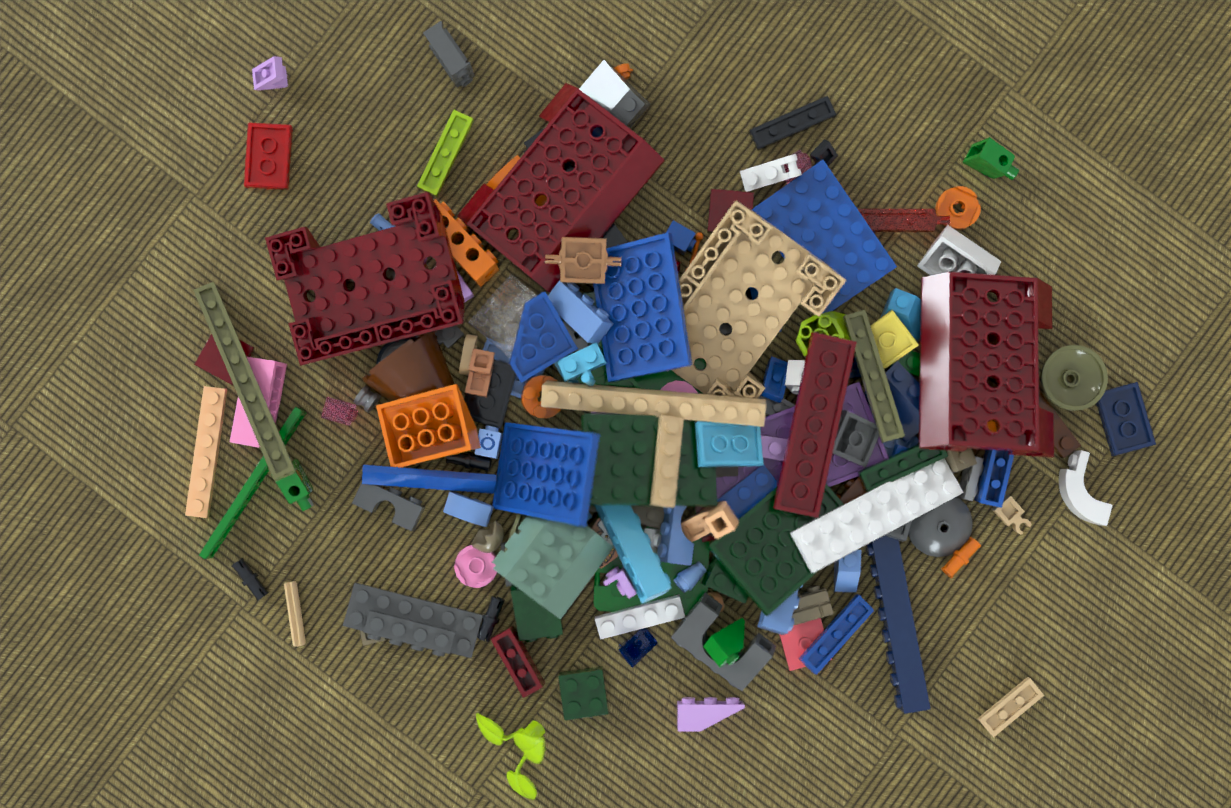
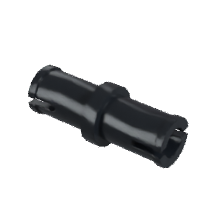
(470, 460)
(250, 579)
(490, 618)

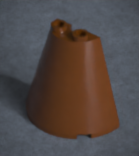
(411, 369)

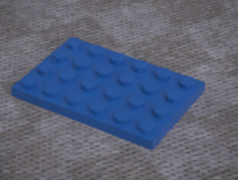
(828, 224)
(645, 310)
(546, 473)

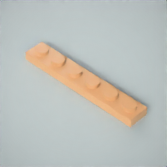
(206, 452)

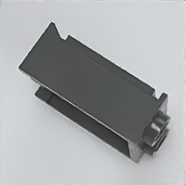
(449, 55)

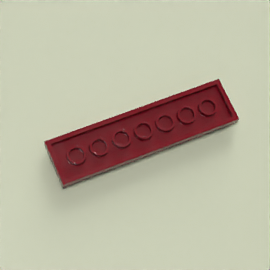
(814, 424)

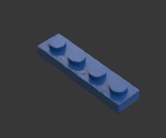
(836, 634)

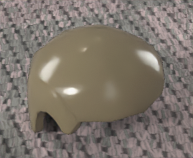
(489, 540)

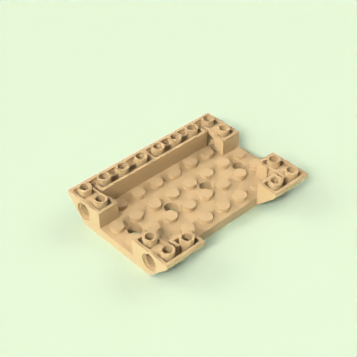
(715, 293)

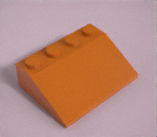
(427, 427)

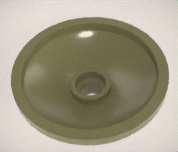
(1087, 375)

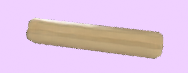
(294, 613)

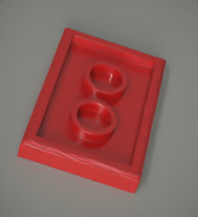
(268, 156)

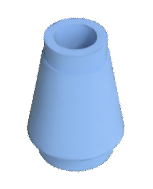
(689, 577)

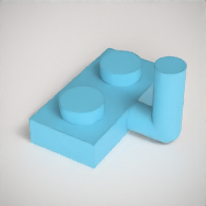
(582, 363)

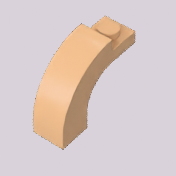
(708, 520)

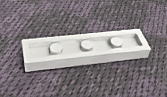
(639, 617)

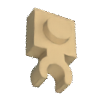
(1011, 513)

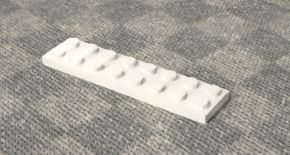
(875, 514)

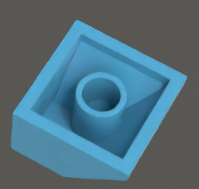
(906, 308)

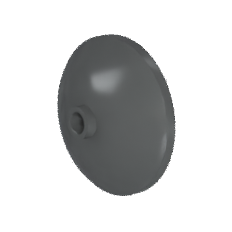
(926, 531)

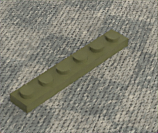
(874, 376)

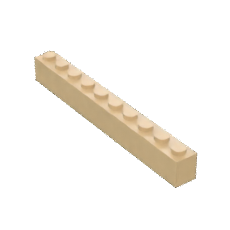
(653, 402)

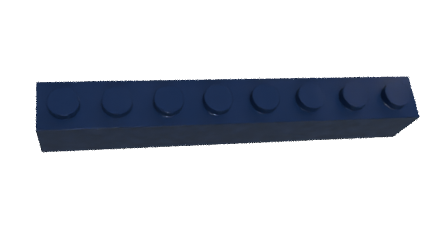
(899, 625)

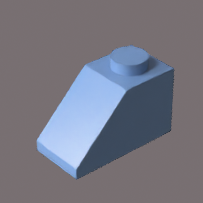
(847, 572)

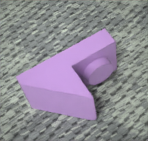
(270, 75)

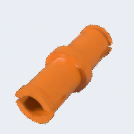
(961, 557)

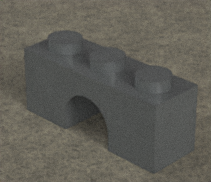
(406, 510)

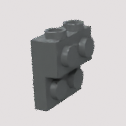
(855, 438)

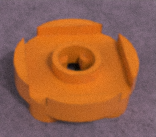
(968, 202)
(530, 397)

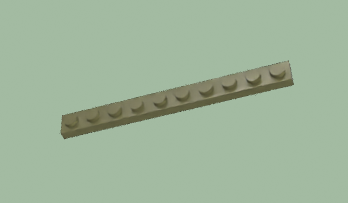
(244, 382)

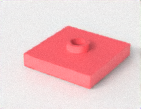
(798, 641)

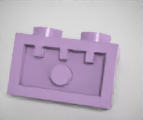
(624, 584)

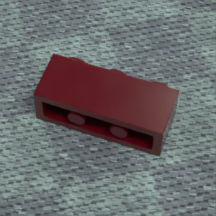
(518, 661)

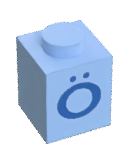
(490, 442)

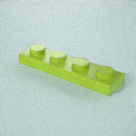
(445, 153)

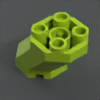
(828, 323)

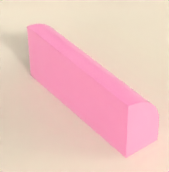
(270, 378)

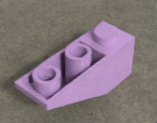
(700, 715)

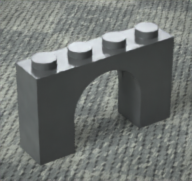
(692, 636)

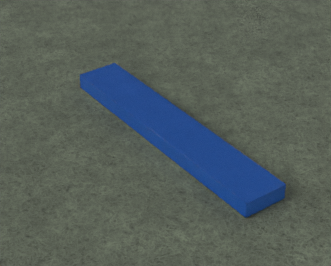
(428, 479)

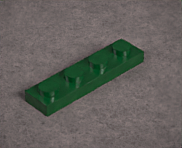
(899, 466)

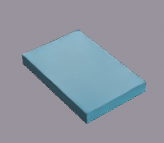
(728, 445)

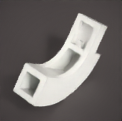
(1075, 495)

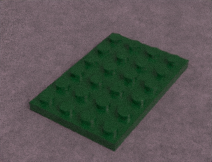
(628, 458)
(763, 553)

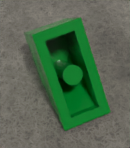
(726, 643)

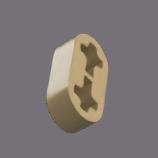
(469, 343)

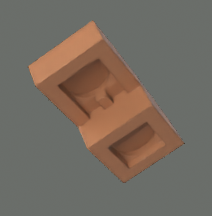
(480, 373)

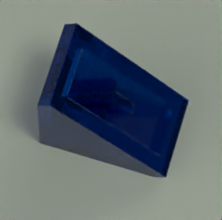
(637, 646)

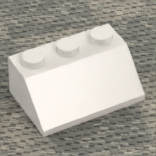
(957, 253)

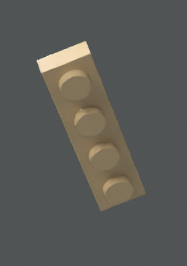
(666, 461)

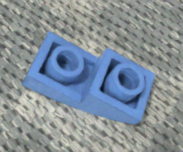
(468, 509)

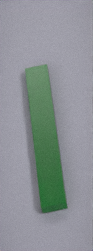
(249, 489)

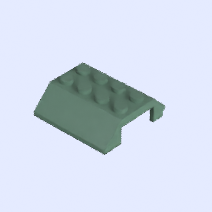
(552, 561)

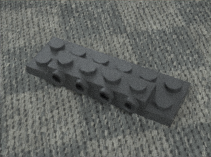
(412, 621)

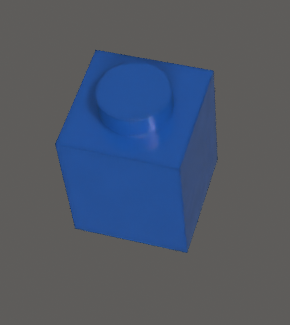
(682, 237)

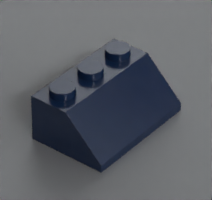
(906, 397)

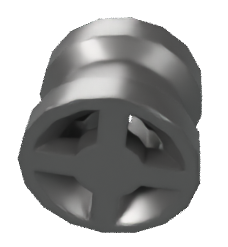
(367, 398)

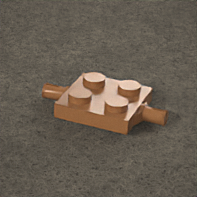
(583, 260)

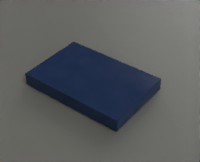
(1125, 419)

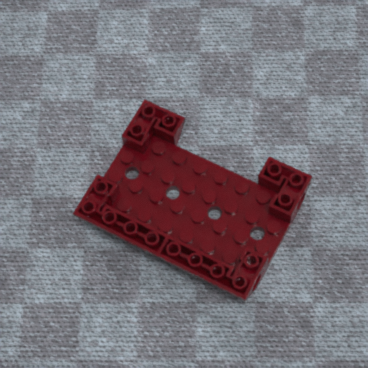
(579, 202)
(378, 307)
(959, 361)

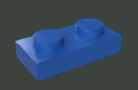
(775, 379)

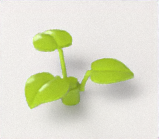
(530, 743)

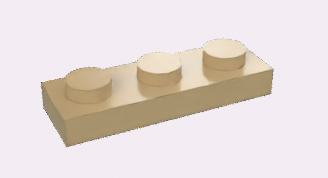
(1010, 707)

